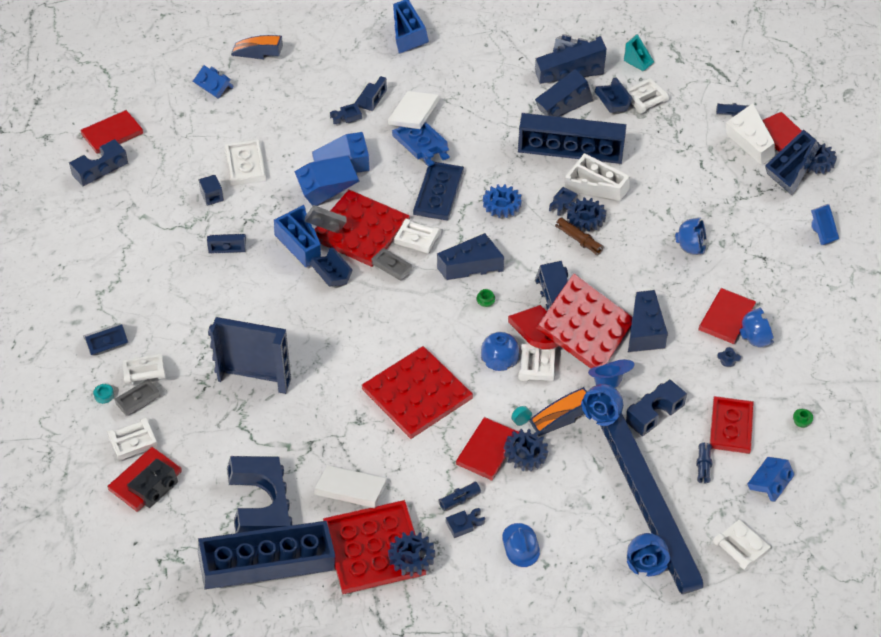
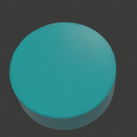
(103, 393)
(521, 415)

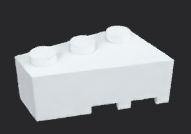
(751, 134)
(597, 179)

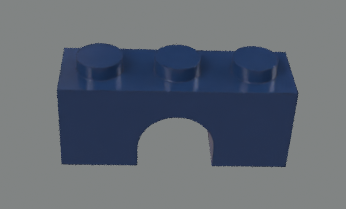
(89, 170)
(665, 397)

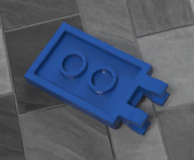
(422, 142)

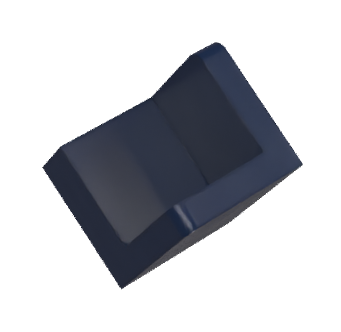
(211, 190)

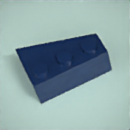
(565, 95)
(793, 161)
(470, 257)
(552, 280)
(647, 325)

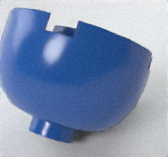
(691, 236)
(756, 329)
(500, 351)
(602, 404)
(648, 554)

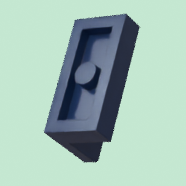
(372, 94)
(226, 243)
(105, 338)

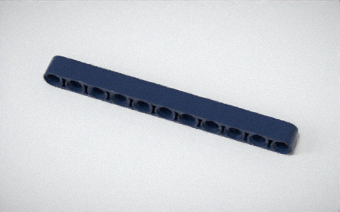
(652, 505)

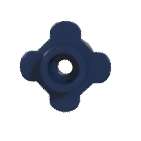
(728, 361)

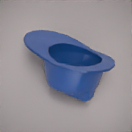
(611, 372)
(521, 544)

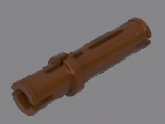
(585, 240)

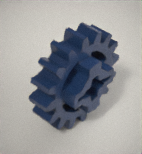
(823, 160)
(586, 214)
(525, 450)
(410, 555)

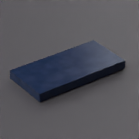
(438, 191)

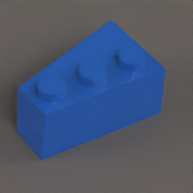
(408, 27)
(298, 235)

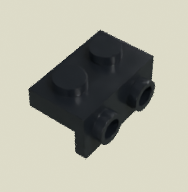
(153, 482)

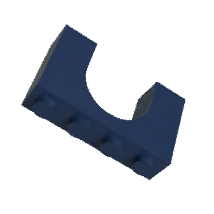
(268, 475)

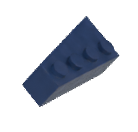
(586, 59)

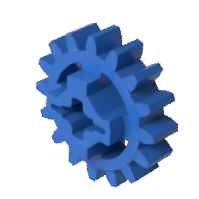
(502, 201)

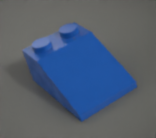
(348, 144)
(326, 178)

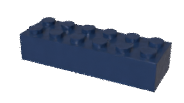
(571, 137)
(265, 554)

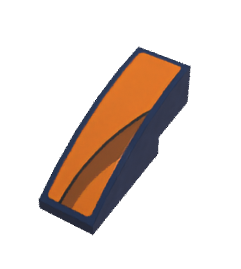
(258, 46)
(559, 413)

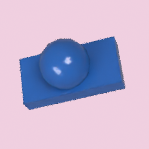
(824, 224)

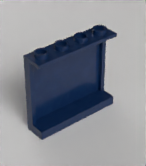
(250, 351)

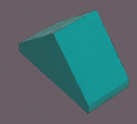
(637, 54)

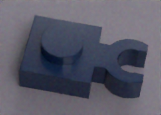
(348, 113)
(562, 200)
(462, 523)

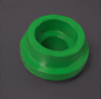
(485, 298)
(803, 418)

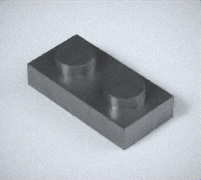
(325, 219)
(391, 264)
(137, 397)

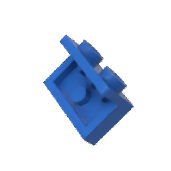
(211, 81)
(772, 477)

